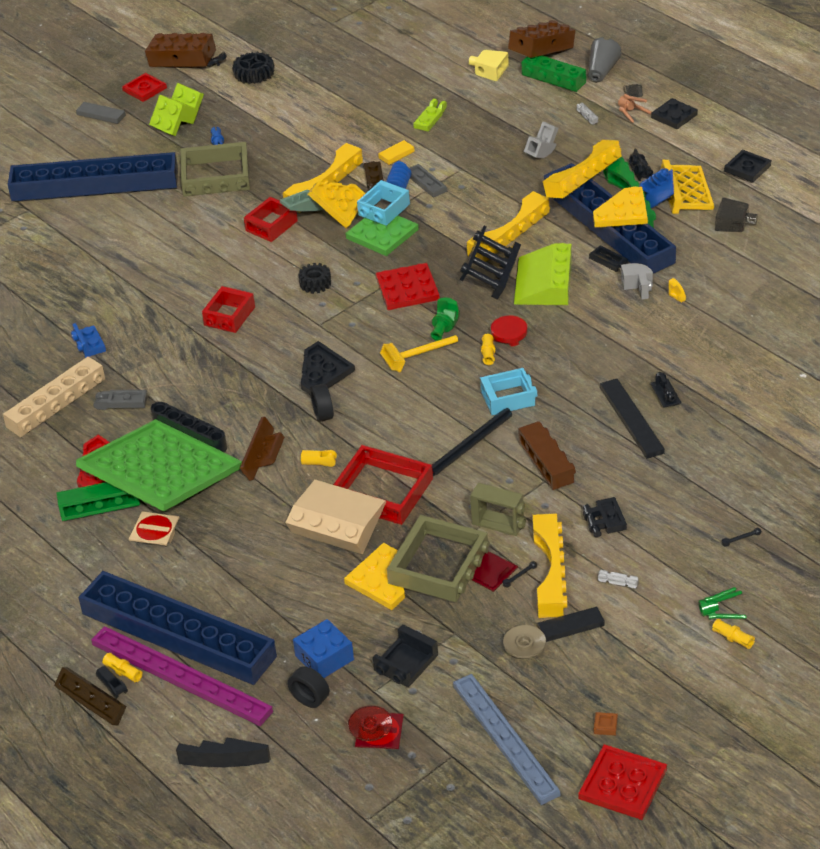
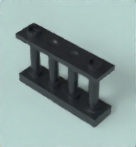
(506, 262)

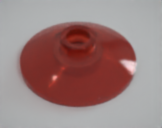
(370, 723)

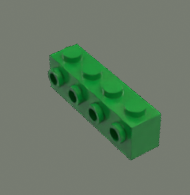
(554, 72)
(93, 500)

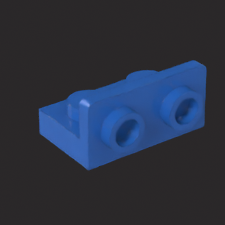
(88, 340)

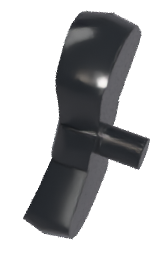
(220, 57)

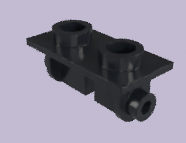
(639, 165)
(665, 391)

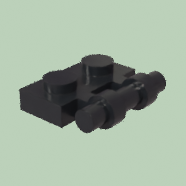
(610, 515)

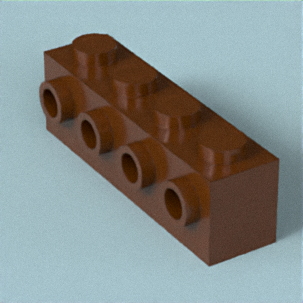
(546, 455)

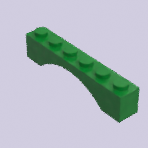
(621, 176)

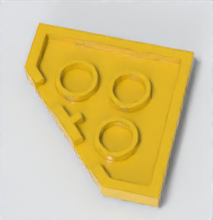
(337, 200)
(622, 209)
(372, 580)

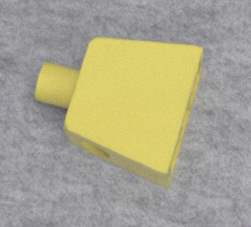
(490, 64)

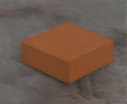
(605, 723)

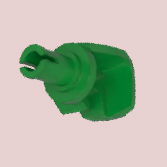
(446, 317)

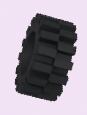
(314, 278)

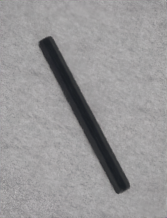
(471, 441)

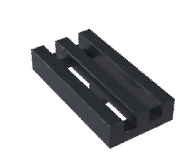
(608, 258)

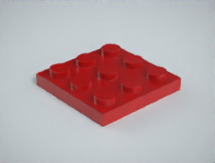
(407, 286)
(622, 781)

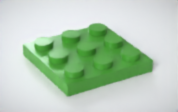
(382, 237)

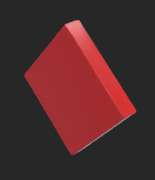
(144, 87)

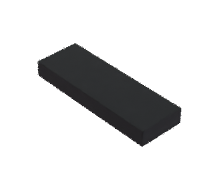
(571, 624)

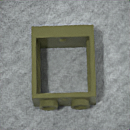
(493, 520)

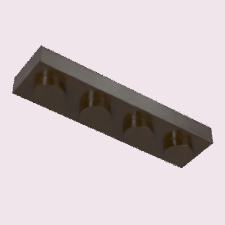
(90, 696)

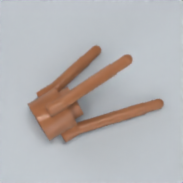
(627, 103)

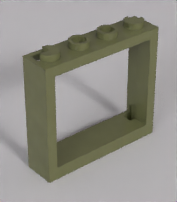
(212, 154)
(430, 585)

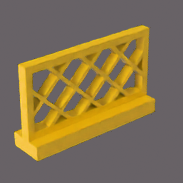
(676, 200)

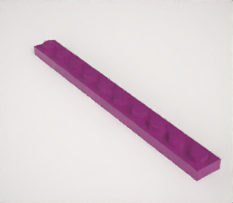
(183, 676)

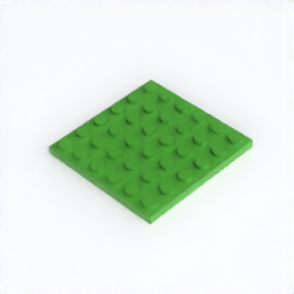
(159, 464)

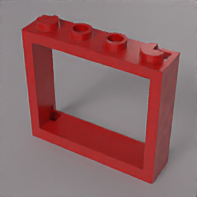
(385, 460)

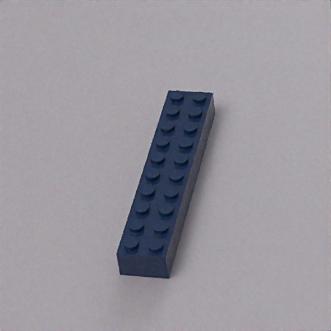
(93, 176)
(635, 242)
(178, 627)

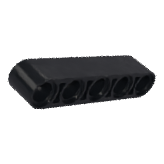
(189, 425)

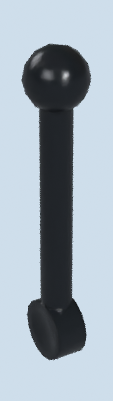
(726, 542)
(507, 582)

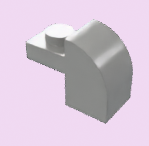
(544, 142)
(637, 276)

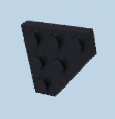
(323, 367)

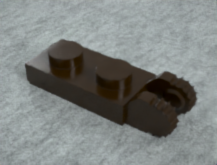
(373, 173)

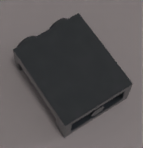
(406, 656)

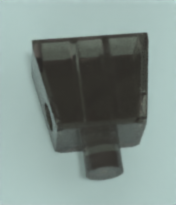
(733, 216)

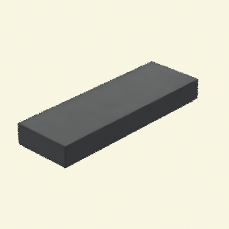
(100, 112)
(427, 181)

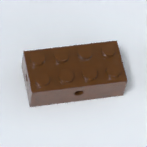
(541, 38)
(180, 50)

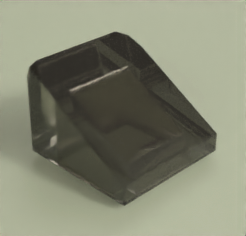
(633, 90)

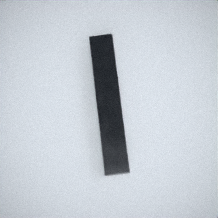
(632, 418)

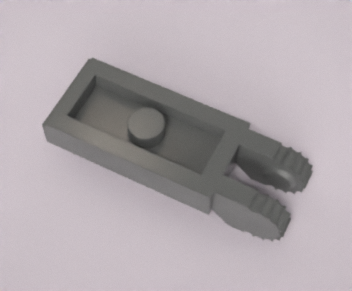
(120, 399)

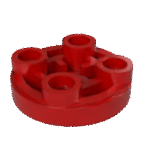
(509, 330)

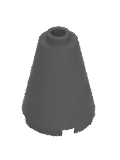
(602, 58)

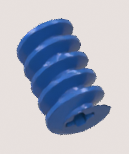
(399, 174)

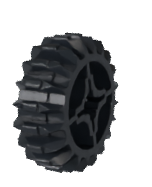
(253, 67)

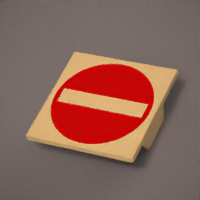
(154, 528)

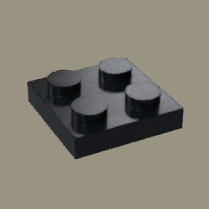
(674, 113)
(747, 165)

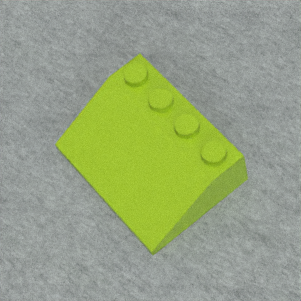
(544, 276)

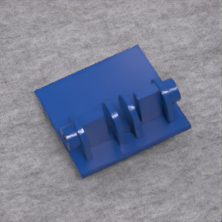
(658, 186)

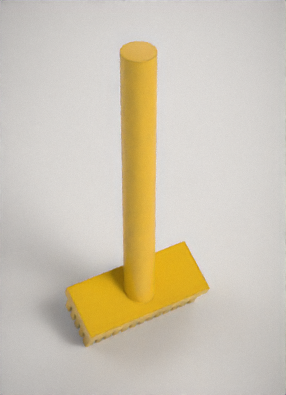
(396, 360)

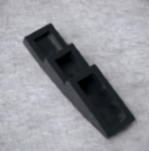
(230, 754)

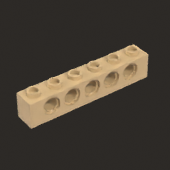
(54, 396)

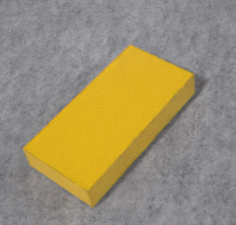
(396, 152)

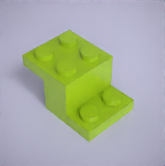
(181, 107)

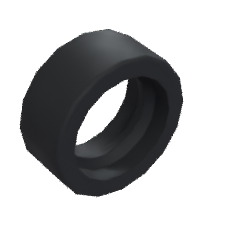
(321, 402)
(308, 687)

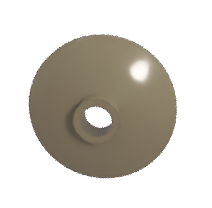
(524, 641)

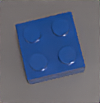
(323, 648)

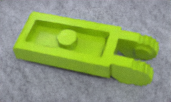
(430, 115)

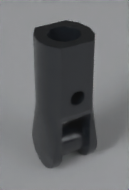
(111, 681)

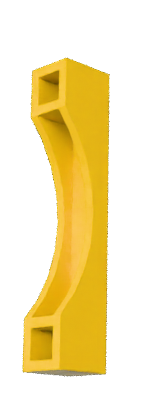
(346, 160)
(566, 181)
(532, 210)
(551, 591)

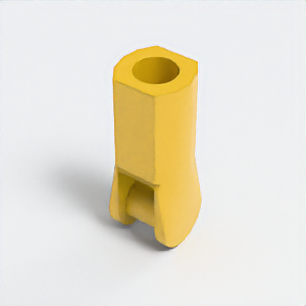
(323, 458)

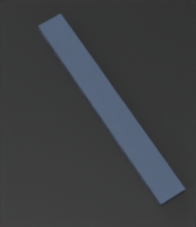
(506, 739)

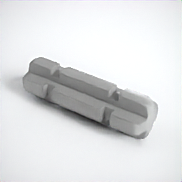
(587, 113)
(618, 579)

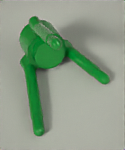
(710, 605)

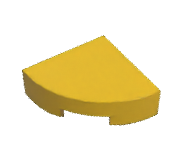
(676, 290)

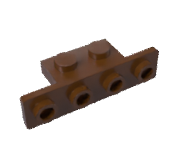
(262, 449)

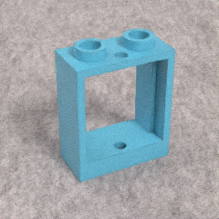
(386, 191)
(507, 380)

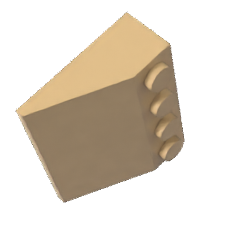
(335, 516)

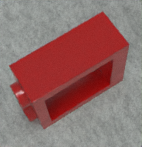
(254, 220)
(231, 297)

